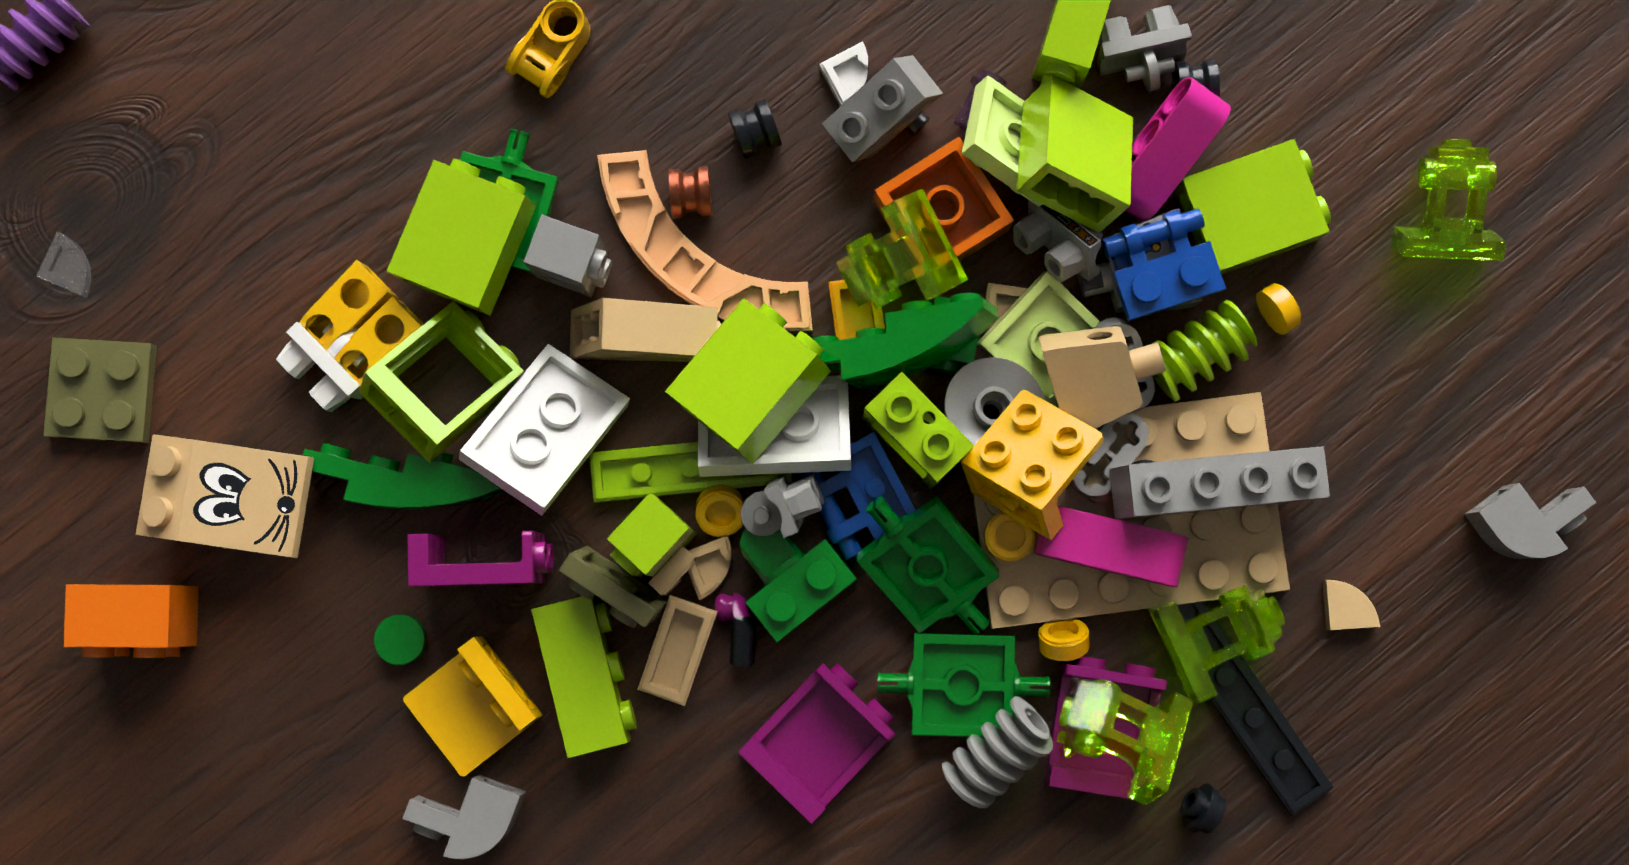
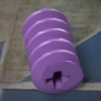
(33, 33)

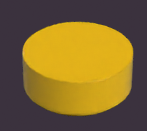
(1278, 308)
(719, 510)
(1008, 538)
(1064, 639)

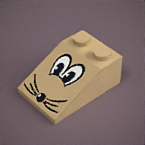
(225, 496)

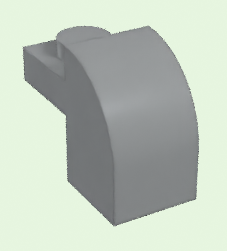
(1519, 529)
(478, 826)

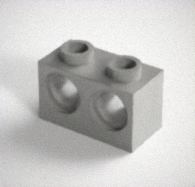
(882, 108)
(568, 256)

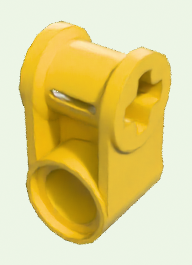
(549, 50)

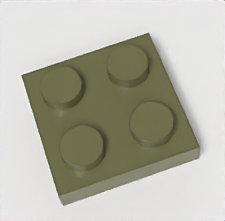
(100, 390)
(596, 575)

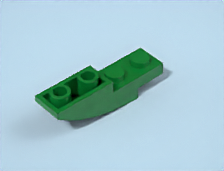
(912, 340)
(417, 488)

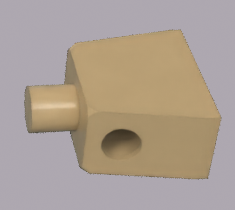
(1097, 373)

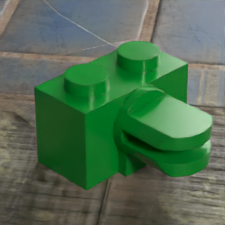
(793, 580)

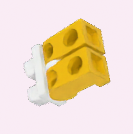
(347, 334)

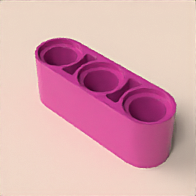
(1173, 144)
(1116, 547)

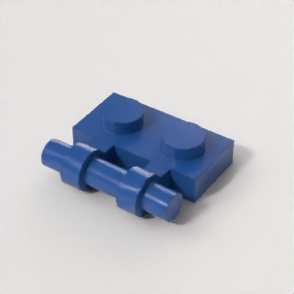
(1169, 279)
(869, 478)

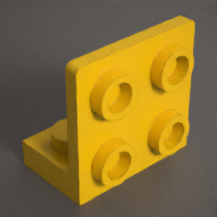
(1030, 461)
(472, 706)

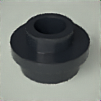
(1202, 809)

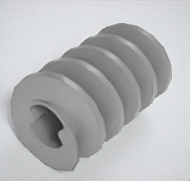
(1000, 757)

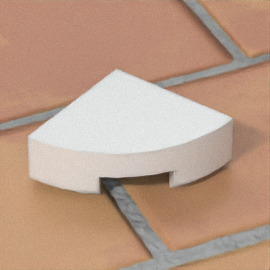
(846, 72)

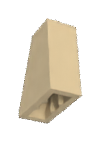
(640, 330)

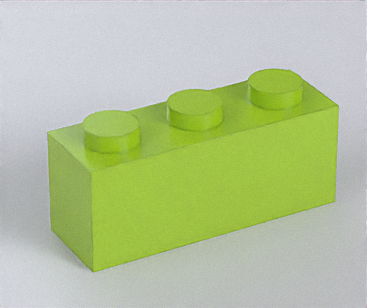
(649, 537)
(584, 675)

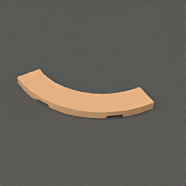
(677, 260)

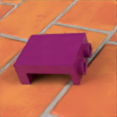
(429, 568)
(818, 740)
(1107, 773)

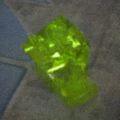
(1459, 168)
(880, 266)
(1253, 617)
(1152, 756)

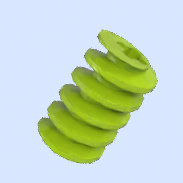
(1203, 347)

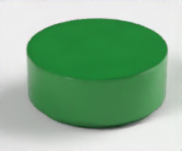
(400, 639)

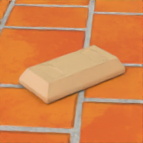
(677, 650)

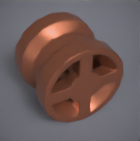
(690, 192)

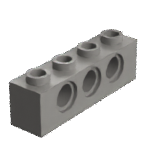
(1219, 482)

